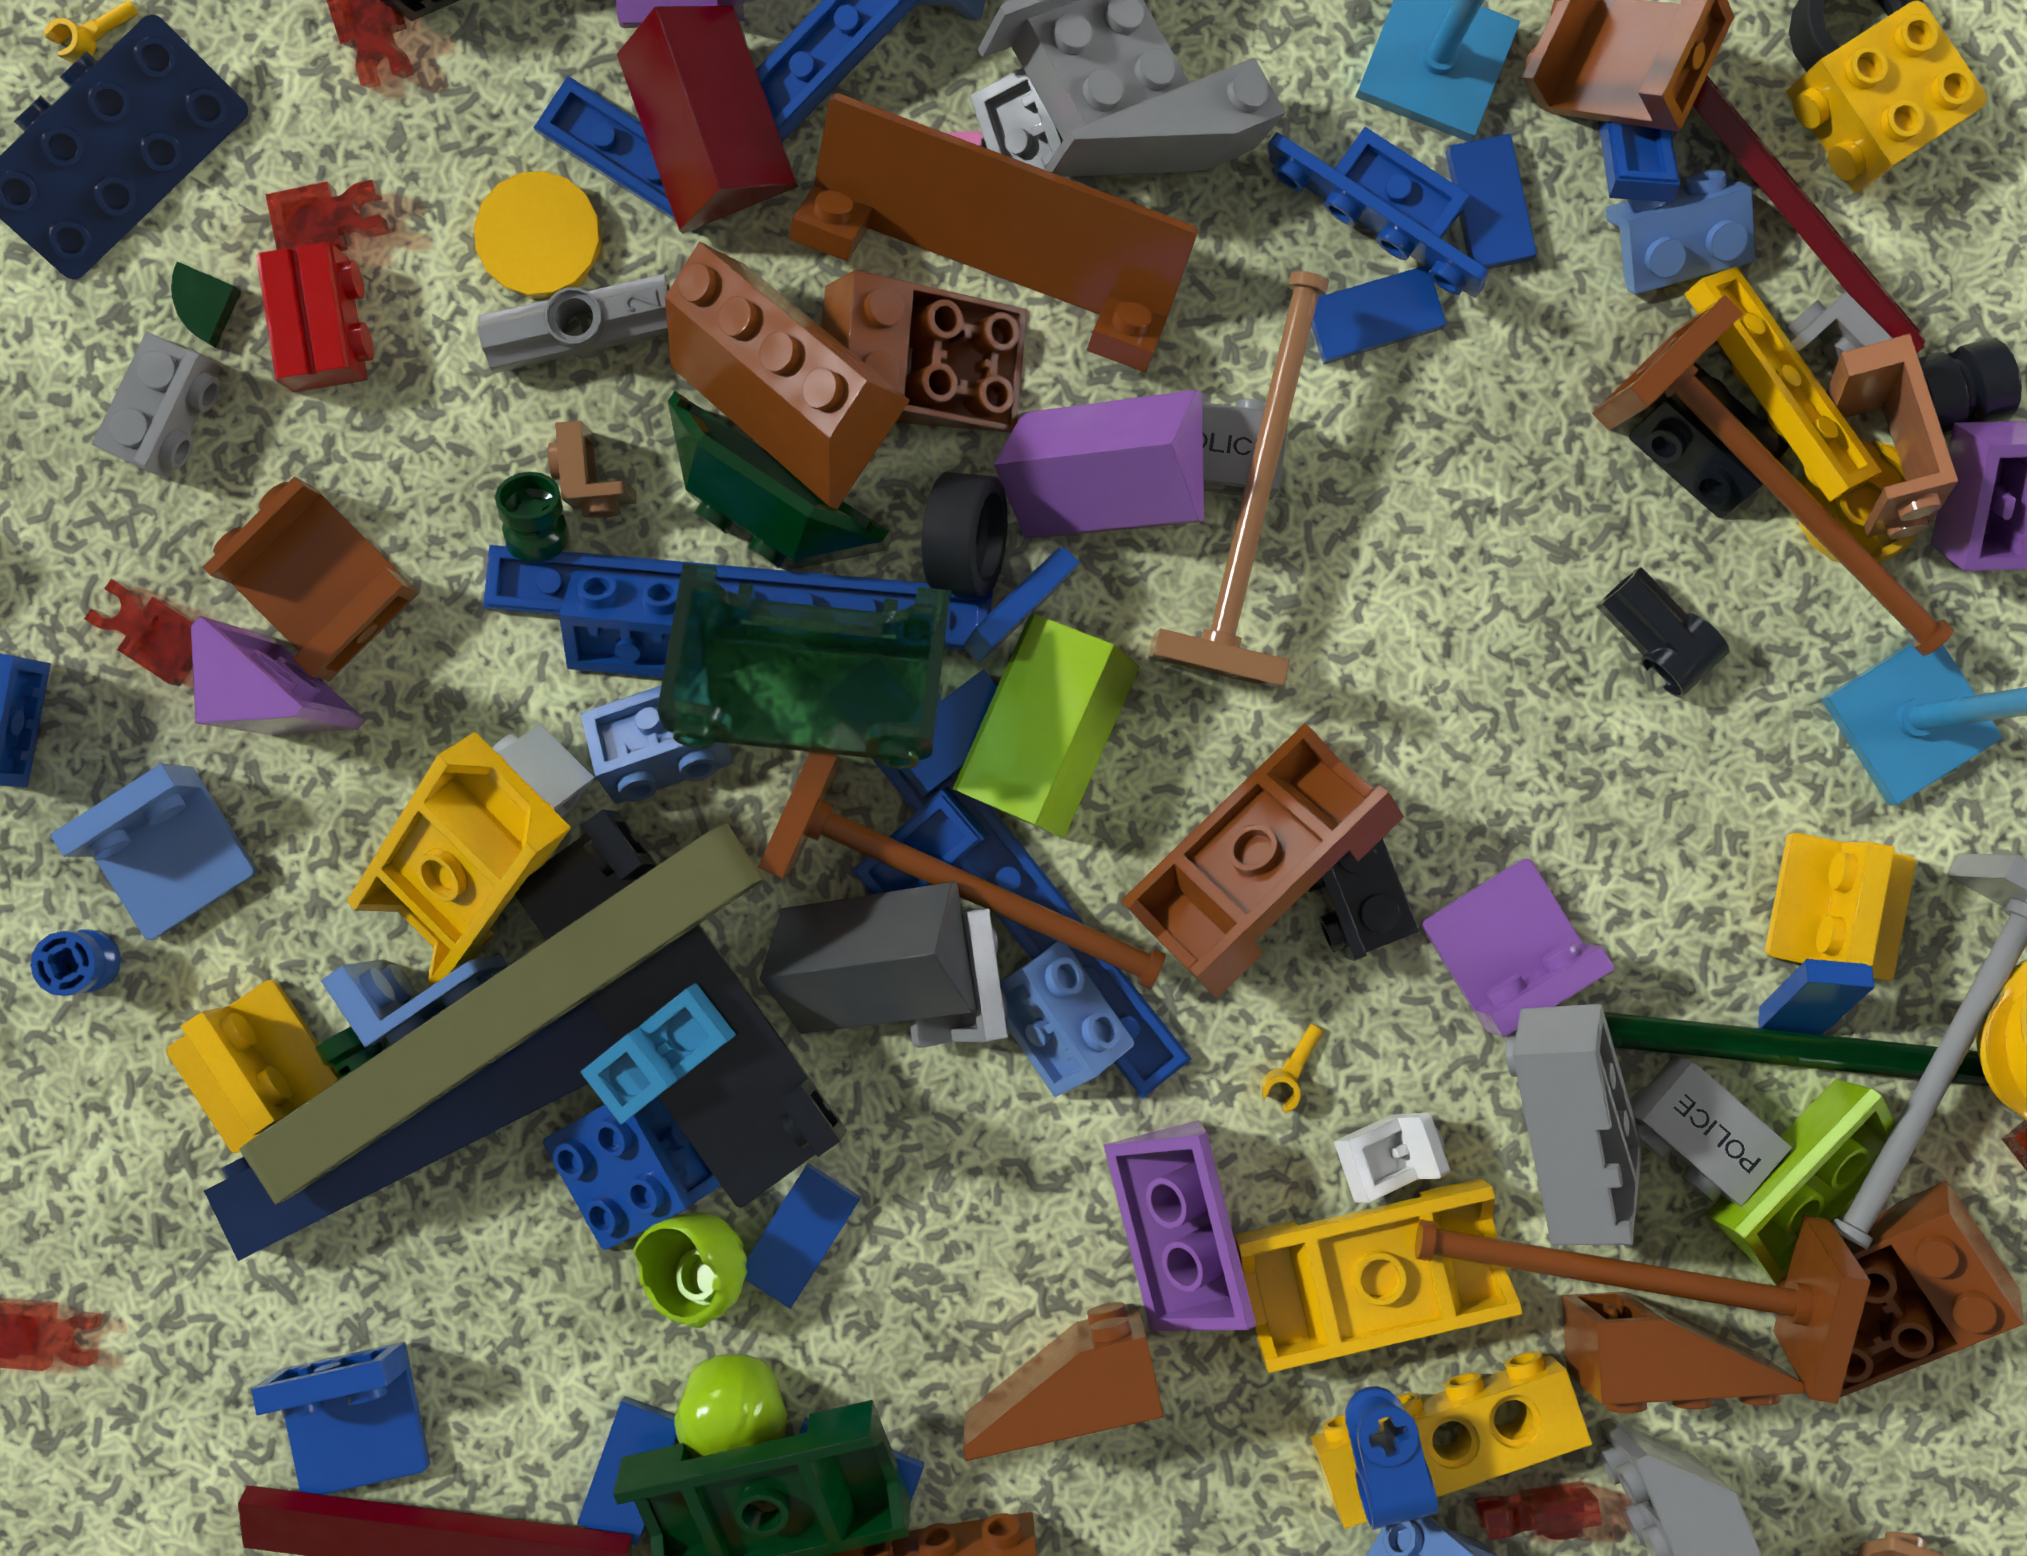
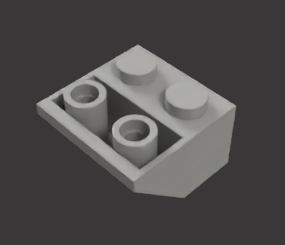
(1673, 1497)

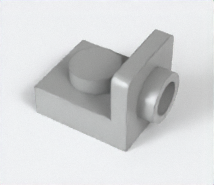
(1839, 326)

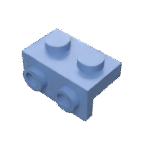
(1688, 238)

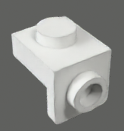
(1391, 1155)

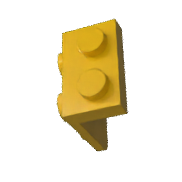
(1886, 95)

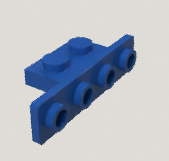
(1390, 196)

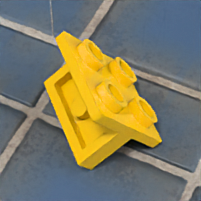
(1840, 903)
(250, 1063)

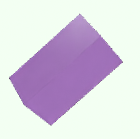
(1106, 466)
(258, 687)
(1179, 1231)

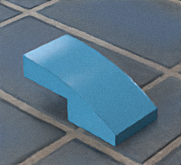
(658, 1053)

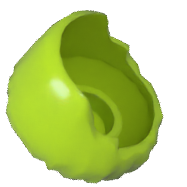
(691, 1267)
(729, 1406)

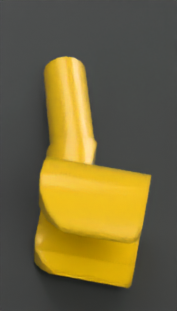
(86, 35)
(1293, 1068)

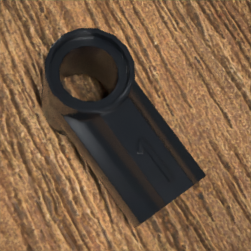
(1671, 642)

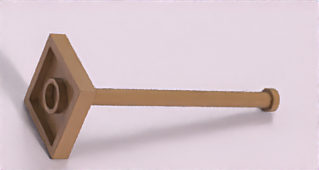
(1219, 648)

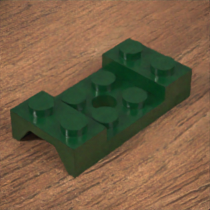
(830, 1486)

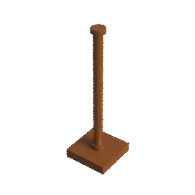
(1672, 372)
(812, 816)
(1814, 1309)

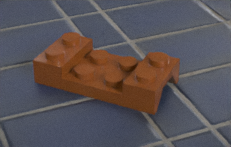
(1259, 857)

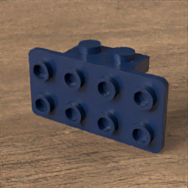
(112, 144)

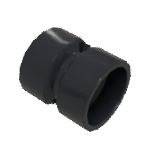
(1973, 383)

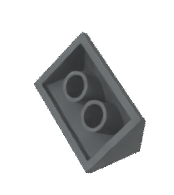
(871, 959)

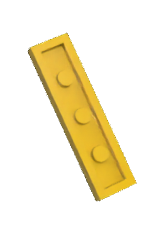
(1787, 388)

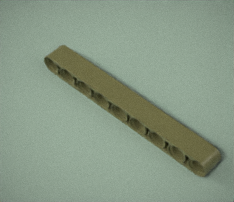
(501, 1013)

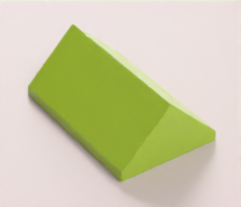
(1047, 724)
(1818, 1177)

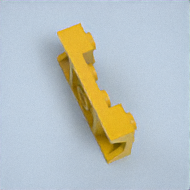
(460, 852)
(1357, 1281)

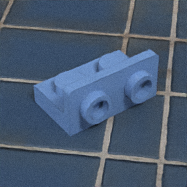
(638, 755)
(1062, 1020)

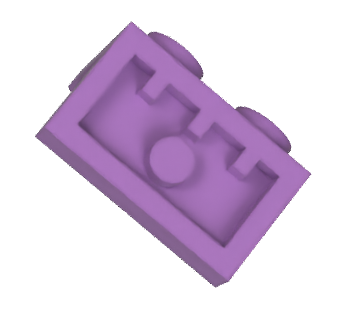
(1512, 948)

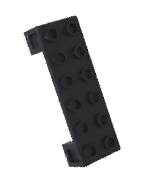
(751, 1100)

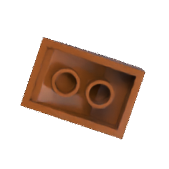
(1078, 1385)

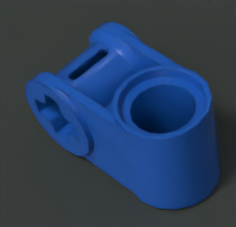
(1389, 1465)

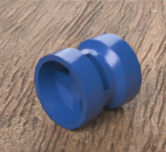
(92, 962)

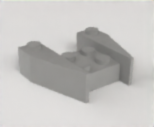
(1124, 93)

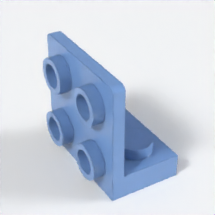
(161, 847)
(378, 996)

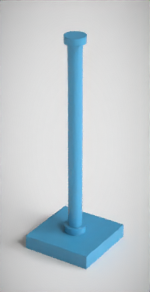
(1438, 62)
(1917, 719)

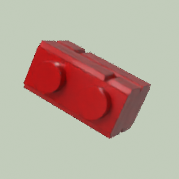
(314, 316)

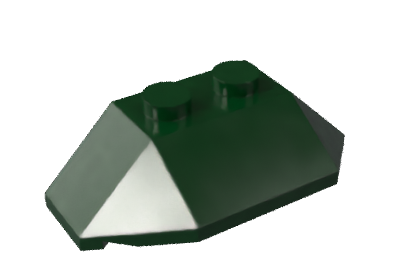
(759, 496)

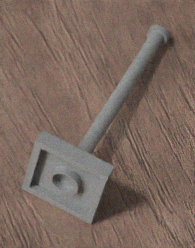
(2005, 883)

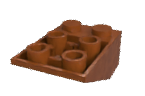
(937, 347)
(1929, 1288)
(1643, 1354)

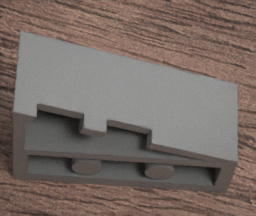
(1578, 1123)

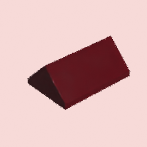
(704, 113)

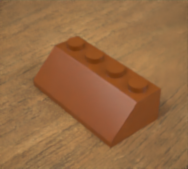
(777, 373)

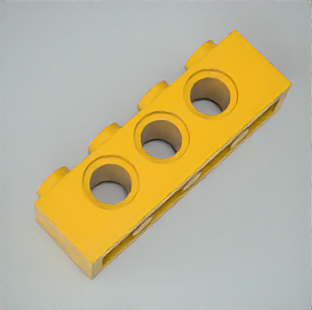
(1543, 1429)

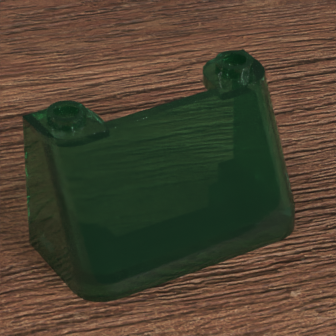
(804, 673)

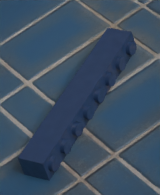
(501, 1093)

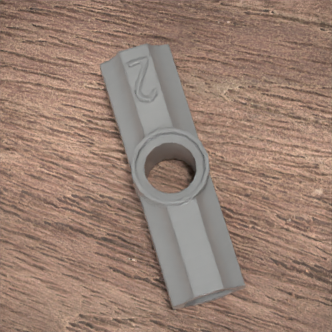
(538, 330)

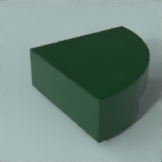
(202, 302)

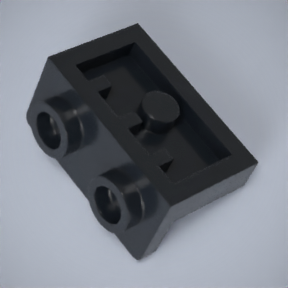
(1364, 904)

